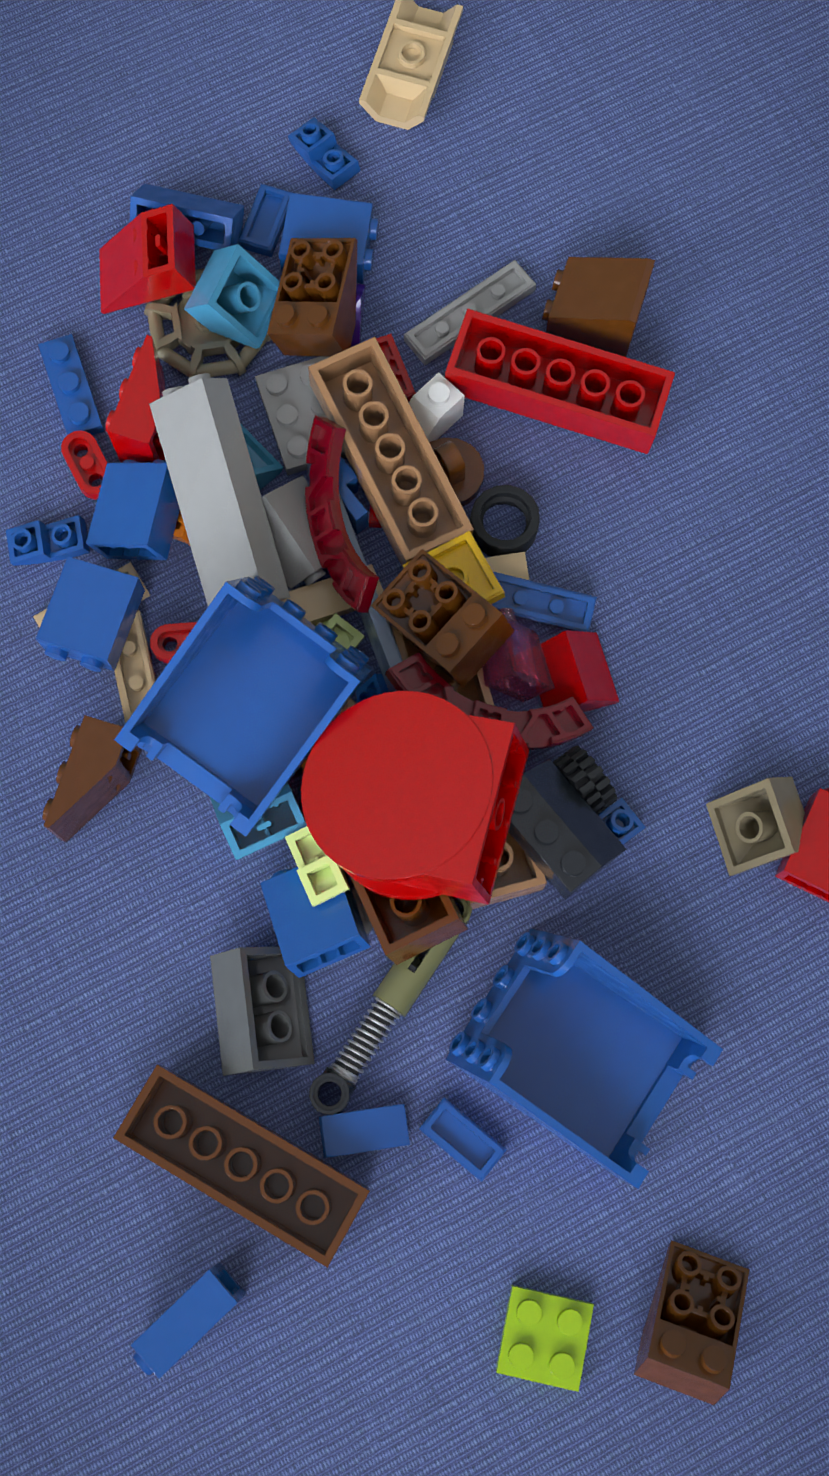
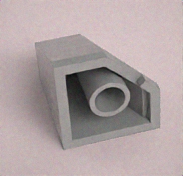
(291, 533)

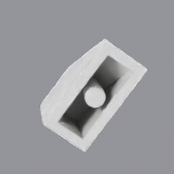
(437, 406)

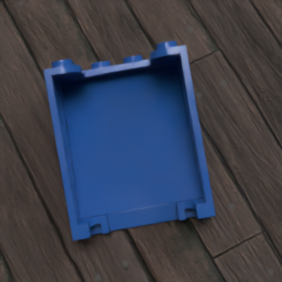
(245, 698)
(579, 1049)

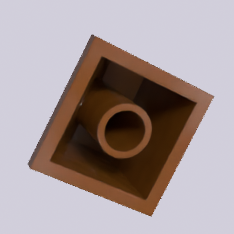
(599, 301)

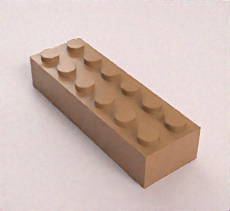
(388, 450)

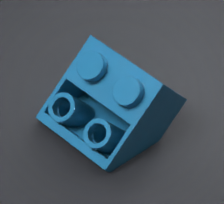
(279, 821)

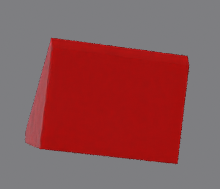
(578, 671)

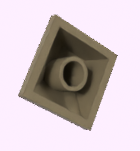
(758, 823)

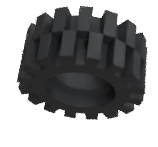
(587, 778)

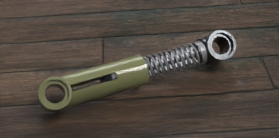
(394, 999)

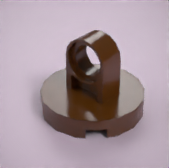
(461, 465)

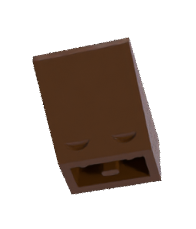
(316, 298)
(443, 617)
(90, 777)
(693, 1324)

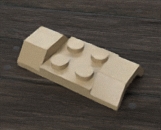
(409, 63)

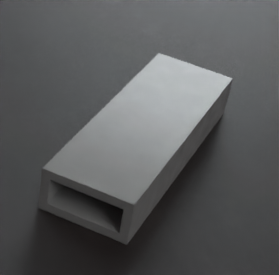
(216, 485)

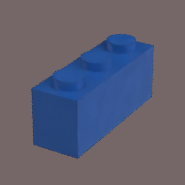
(214, 221)

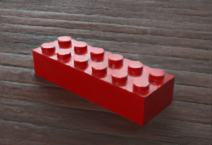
(559, 381)

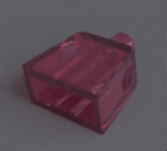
(519, 664)

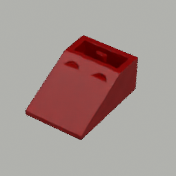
(148, 260)
(132, 422)

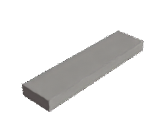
(489, 297)

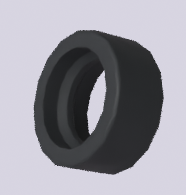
(511, 496)

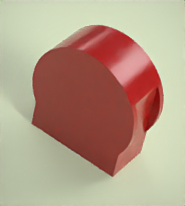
(414, 795)

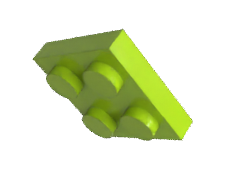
(544, 1338)

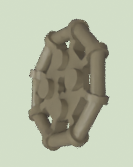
(195, 339)

